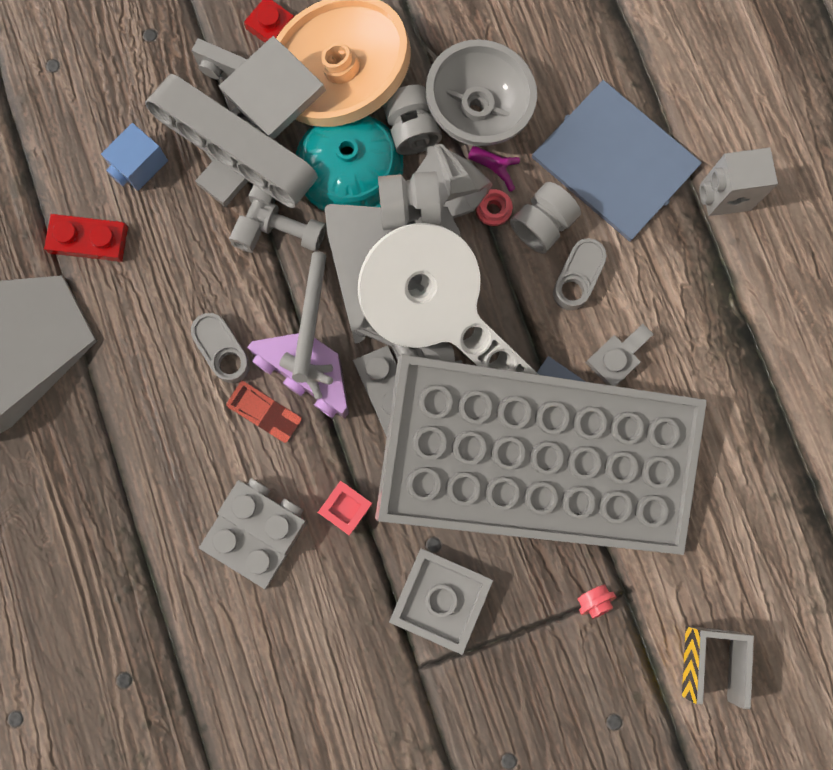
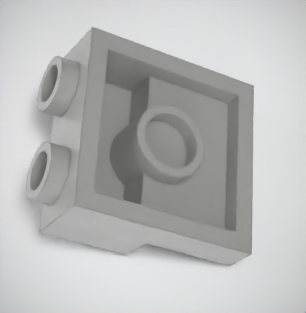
(254, 532)

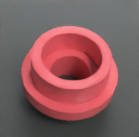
(500, 199)
(596, 602)

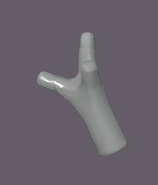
(316, 373)

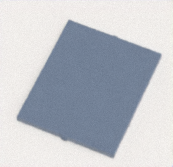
(616, 160)

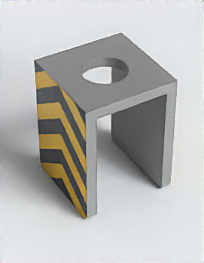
(739, 665)

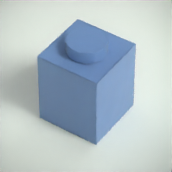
(133, 158)

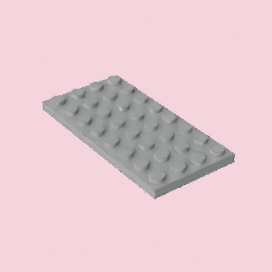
(539, 457)

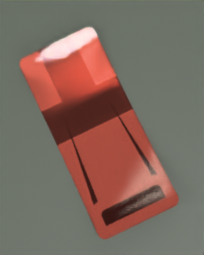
(263, 411)

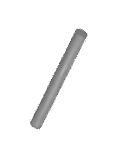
(309, 317)

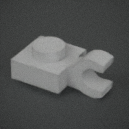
(616, 358)

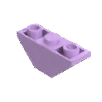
(268, 356)

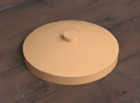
(354, 51)

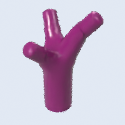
(494, 162)

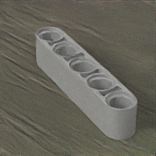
(231, 140)

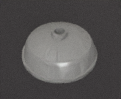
(483, 76)

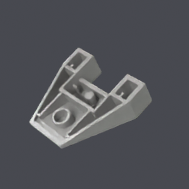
(39, 341)

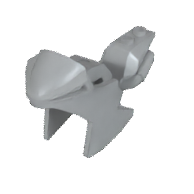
(357, 229)

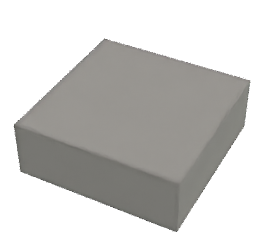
(220, 182)

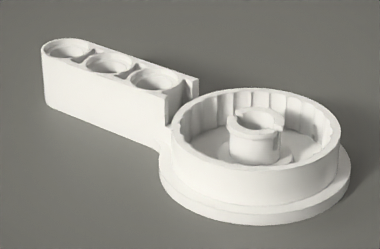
(443, 307)

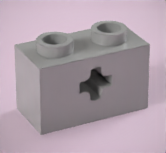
(738, 182)

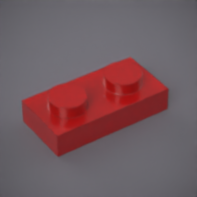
(86, 237)

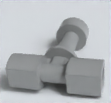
(264, 217)

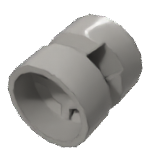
(411, 120)
(409, 200)
(550, 212)

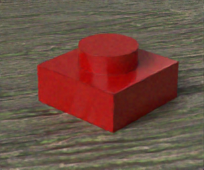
(267, 20)

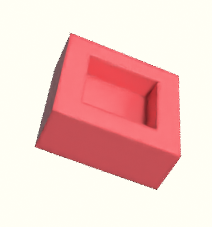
(345, 508)

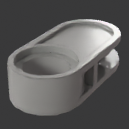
(582, 268)
(217, 341)

